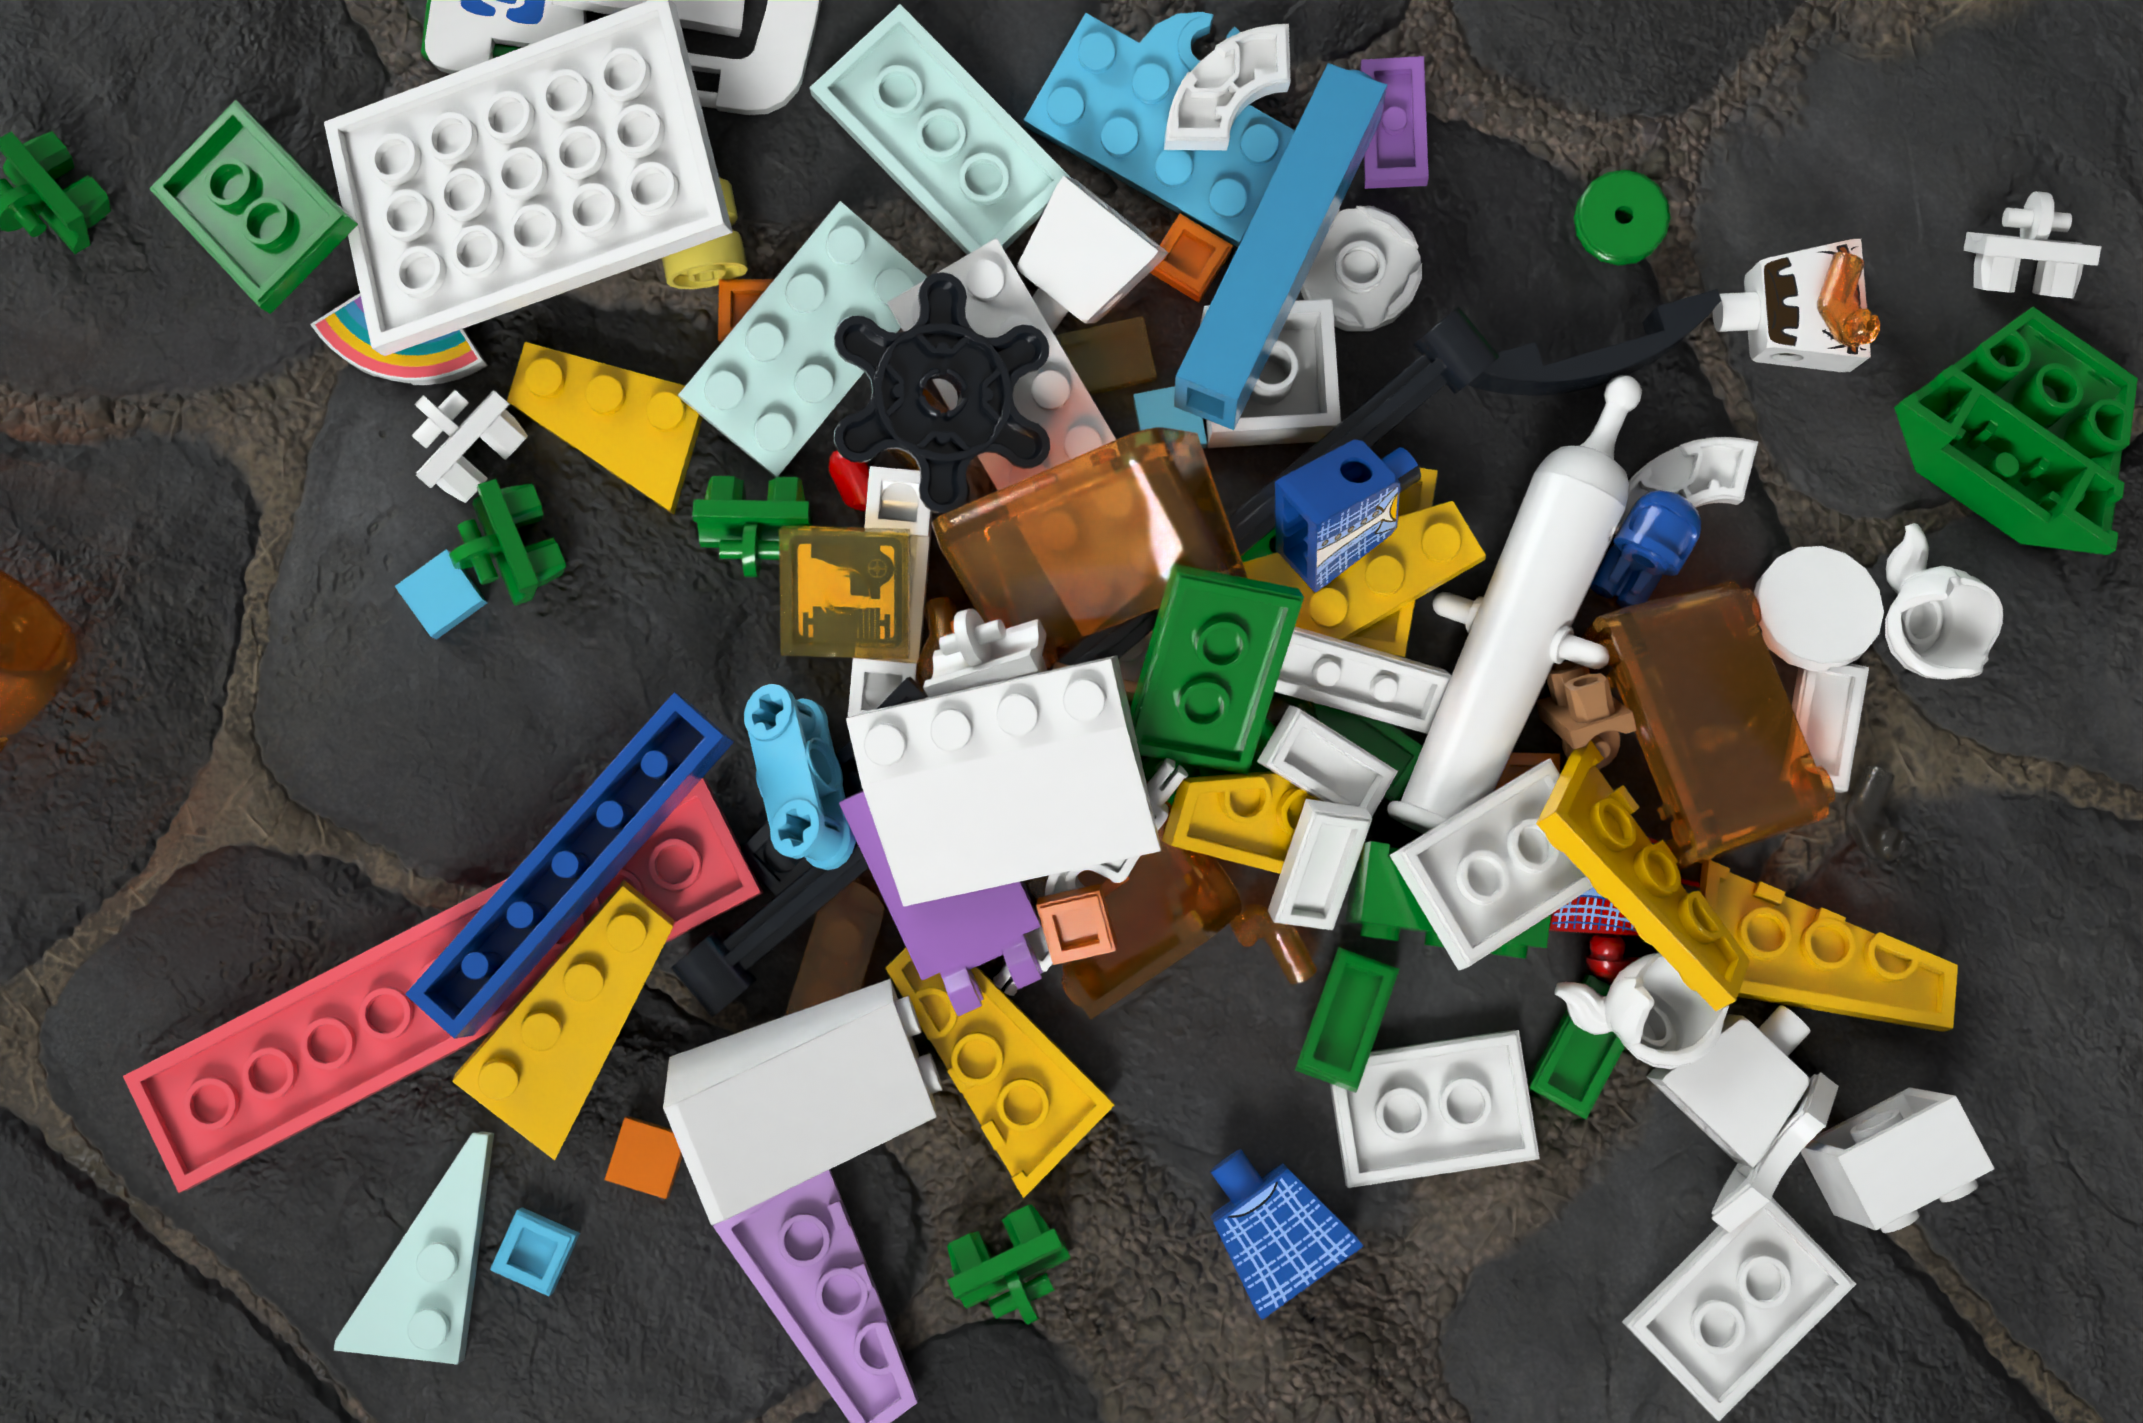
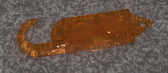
(838, 948)

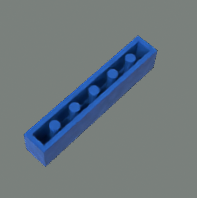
(569, 868)

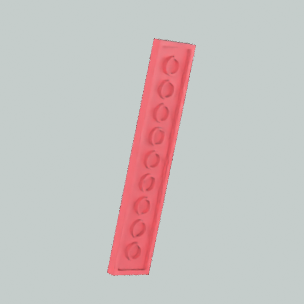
(361, 1033)

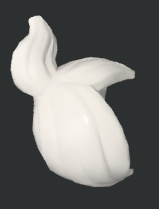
(1941, 615)
(1649, 1013)

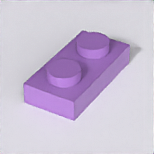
(1399, 145)

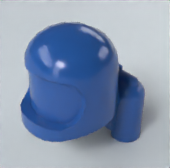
(1649, 543)

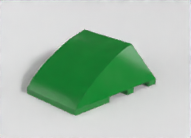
(2028, 434)

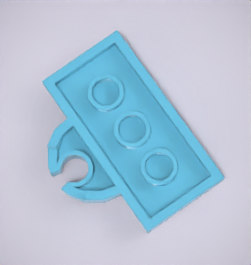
(1112, 110)

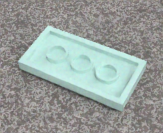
(939, 134)
(779, 363)

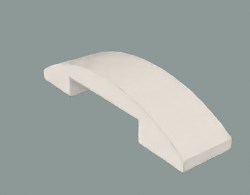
(895, 503)

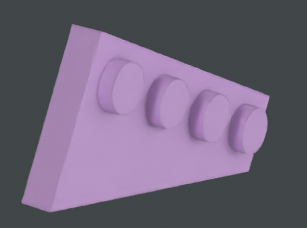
(822, 1292)

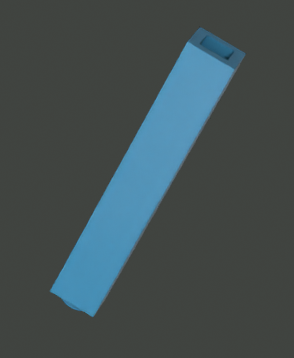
(1279, 247)

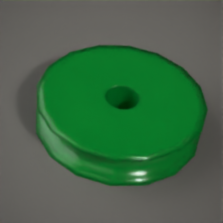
(1634, 196)

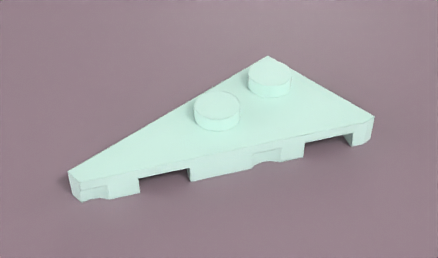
(427, 1286)

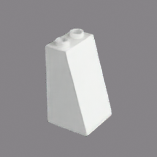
(798, 1096)

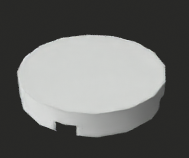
(1366, 268)
(1818, 608)

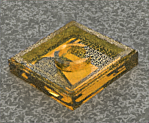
(844, 592)

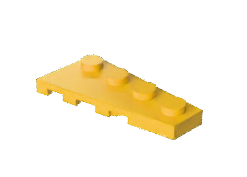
(1640, 878)
(1826, 963)
(559, 1033)
(1009, 1071)

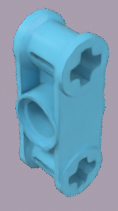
(798, 777)

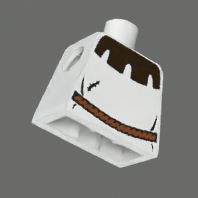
(1783, 311)

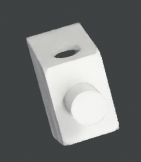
(1084, 256)
(1743, 1085)

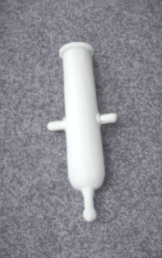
(1522, 620)

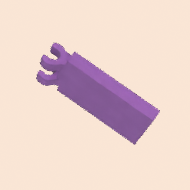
(956, 930)

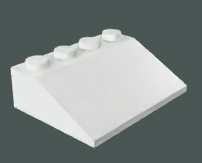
(1005, 781)

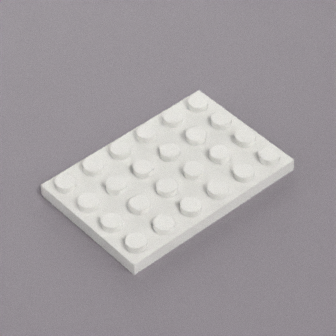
(526, 176)

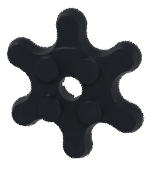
(945, 349)

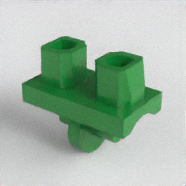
(33, 171)
(500, 516)
(749, 527)
(982, 1277)

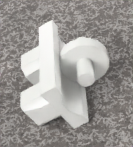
(2058, 261)
(448, 465)
(985, 653)

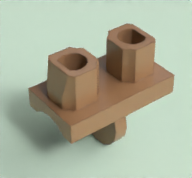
(1584, 711)

